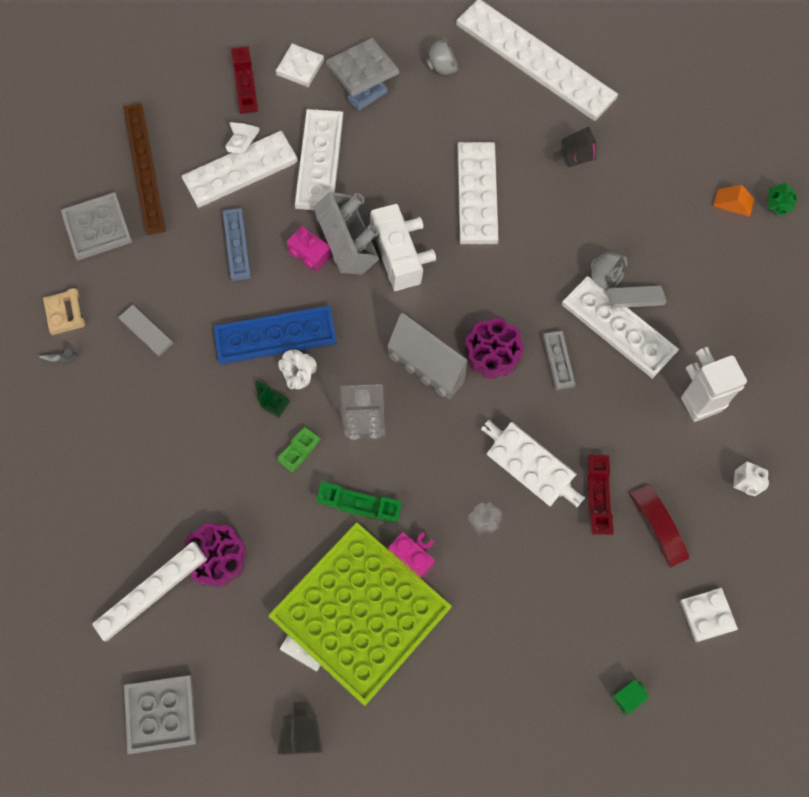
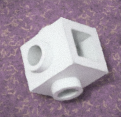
(751, 479)

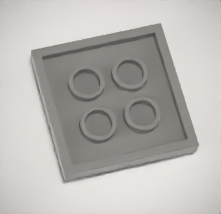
(362, 67)
(96, 226)
(159, 714)

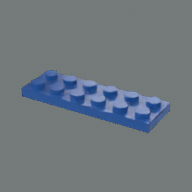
(274, 335)

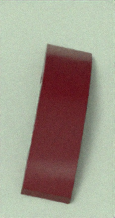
(244, 80)
(599, 495)
(661, 524)

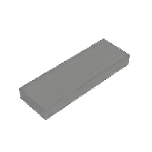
(636, 296)
(145, 330)
(559, 360)

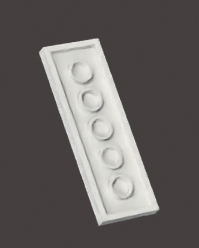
(318, 157)
(239, 169)
(477, 193)
(620, 328)

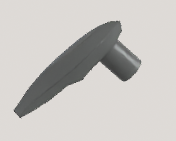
(59, 357)

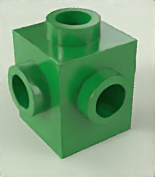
(782, 199)

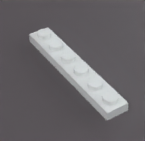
(149, 591)

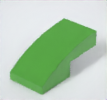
(298, 450)

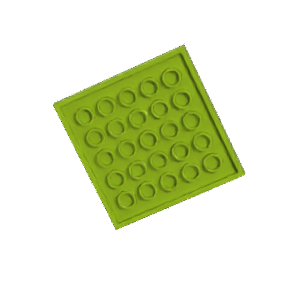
(360, 613)

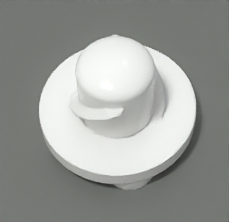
(297, 368)

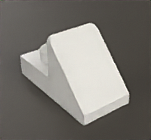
(242, 137)

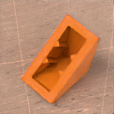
(734, 199)

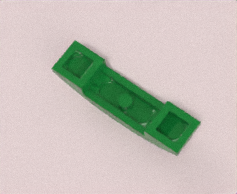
(358, 503)

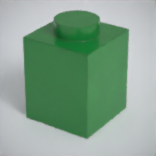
(630, 697)

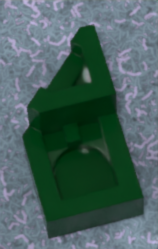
(270, 400)

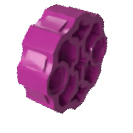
(485, 340)
(227, 552)

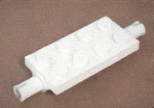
(532, 464)

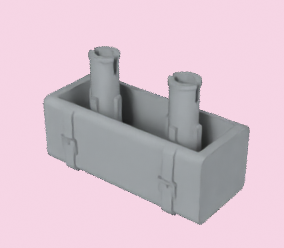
(346, 232)

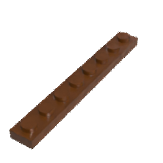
(144, 169)

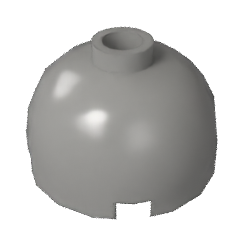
(442, 58)
(607, 269)

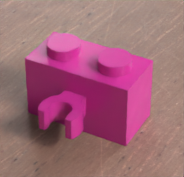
(309, 249)
(413, 553)

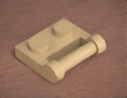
(57, 312)

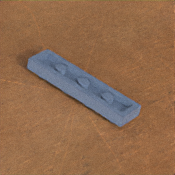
(236, 244)

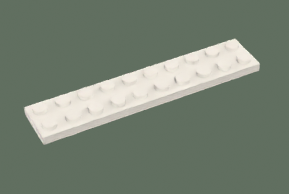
(537, 59)

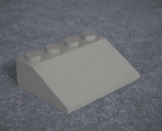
(427, 357)

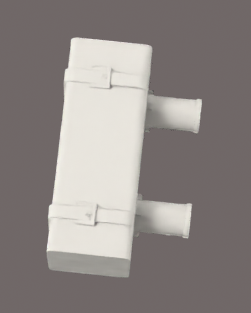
(397, 248)
(712, 385)

